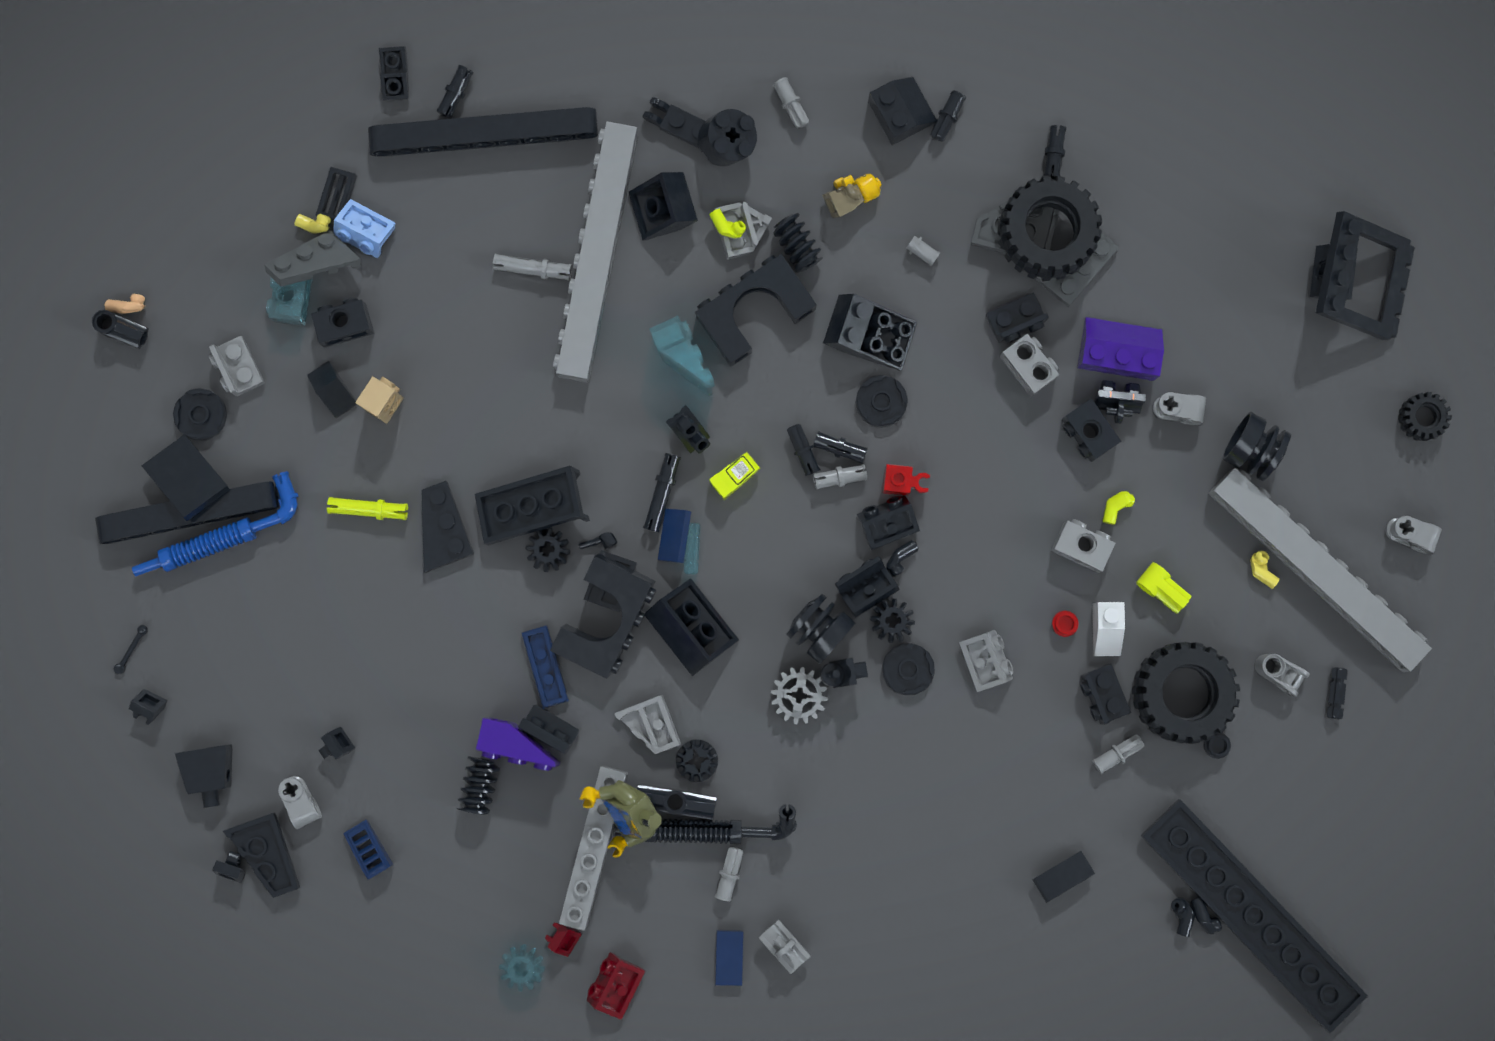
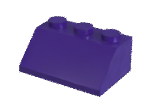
(1121, 349)

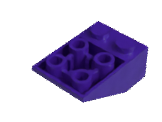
(506, 739)

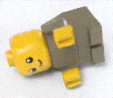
(850, 196)

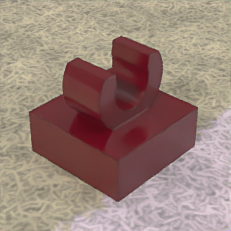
(563, 940)

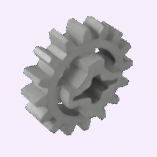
(800, 683)

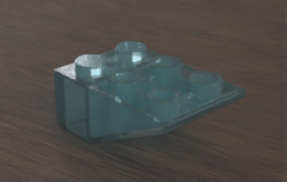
(675, 349)

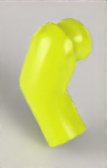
(725, 227)
(1116, 503)

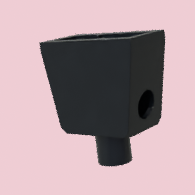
(206, 772)

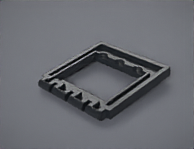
(1339, 270)

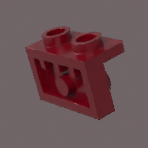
(614, 986)

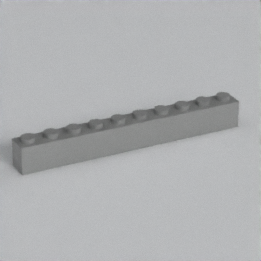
(596, 252)
(1320, 570)

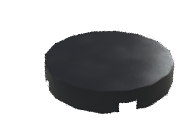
(881, 401)
(199, 414)
(908, 669)

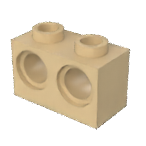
(380, 398)

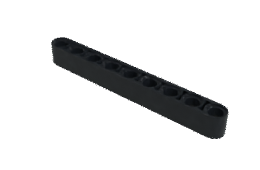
(483, 131)

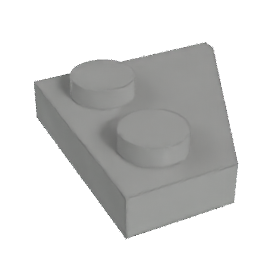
(651, 723)

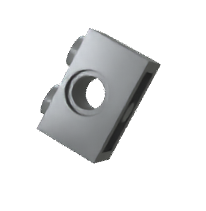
(1067, 545)

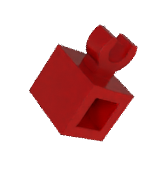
(899, 480)

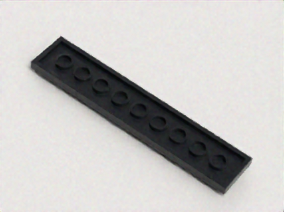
(1254, 916)

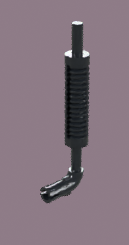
(721, 830)

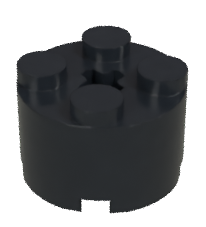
(739, 141)

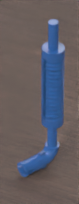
(224, 538)

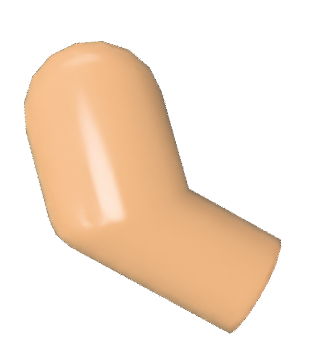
(124, 307)

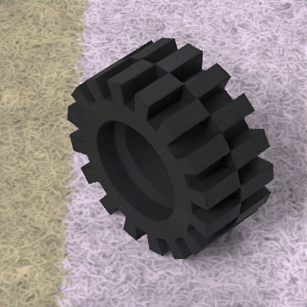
(1439, 411)

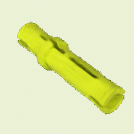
(367, 508)

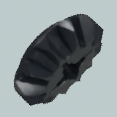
(686, 753)

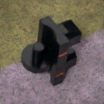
(1119, 403)
(689, 430)
(843, 672)

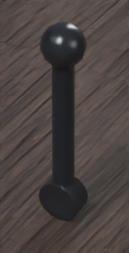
(120, 668)

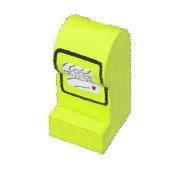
(734, 475)

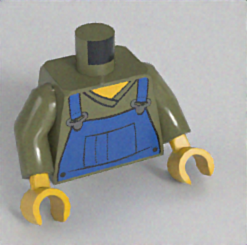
(629, 810)

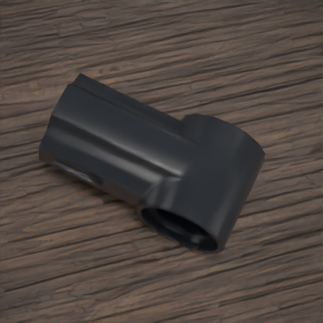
(121, 329)

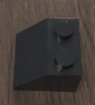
(901, 109)
(663, 205)

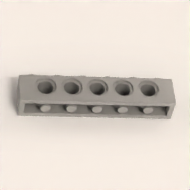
(590, 856)

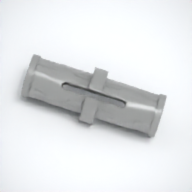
(840, 476)

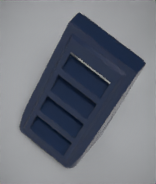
(359, 854)

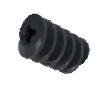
(796, 243)
(478, 786)

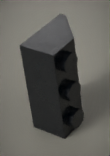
(691, 626)

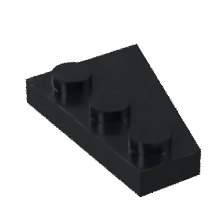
(443, 529)
(266, 852)

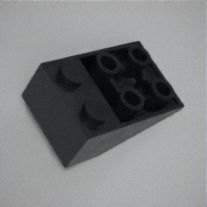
(869, 331)

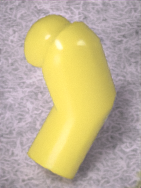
(311, 225)
(1260, 569)

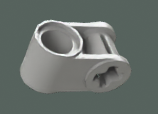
(1185, 408)
(1417, 534)
(1285, 674)
(300, 807)

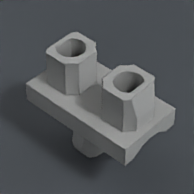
(784, 946)

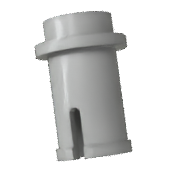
(922, 250)

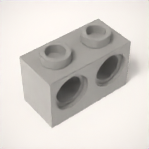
(1023, 369)

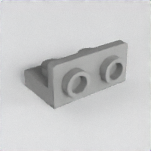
(236, 366)
(987, 660)

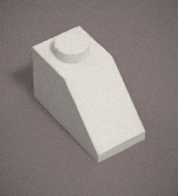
(1108, 628)

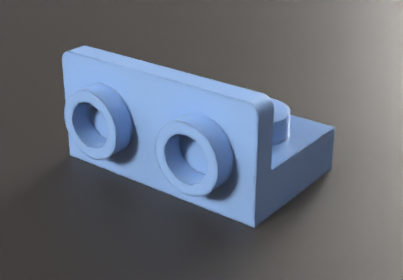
(362, 228)

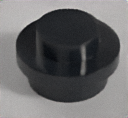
(1218, 746)

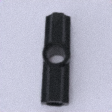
(693, 804)

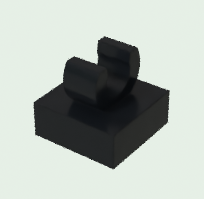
(147, 705)
(336, 744)
(230, 868)

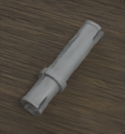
(532, 267)

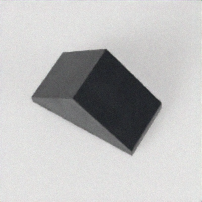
(331, 389)

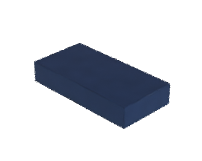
(674, 535)
(729, 957)

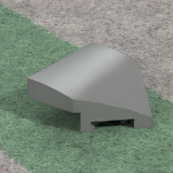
(755, 227)

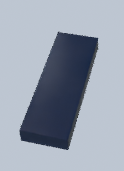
(545, 667)

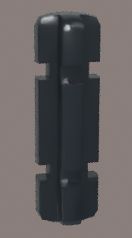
(1337, 693)

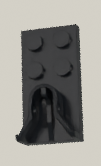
(530, 505)

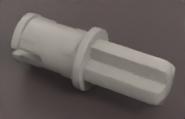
(791, 102)
(1118, 753)
(729, 874)

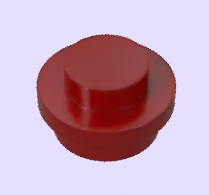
(1065, 623)

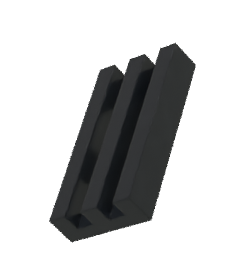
(327, 189)

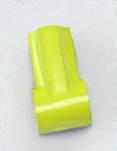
(1158, 584)

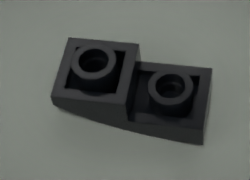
(394, 73)
(1063, 876)

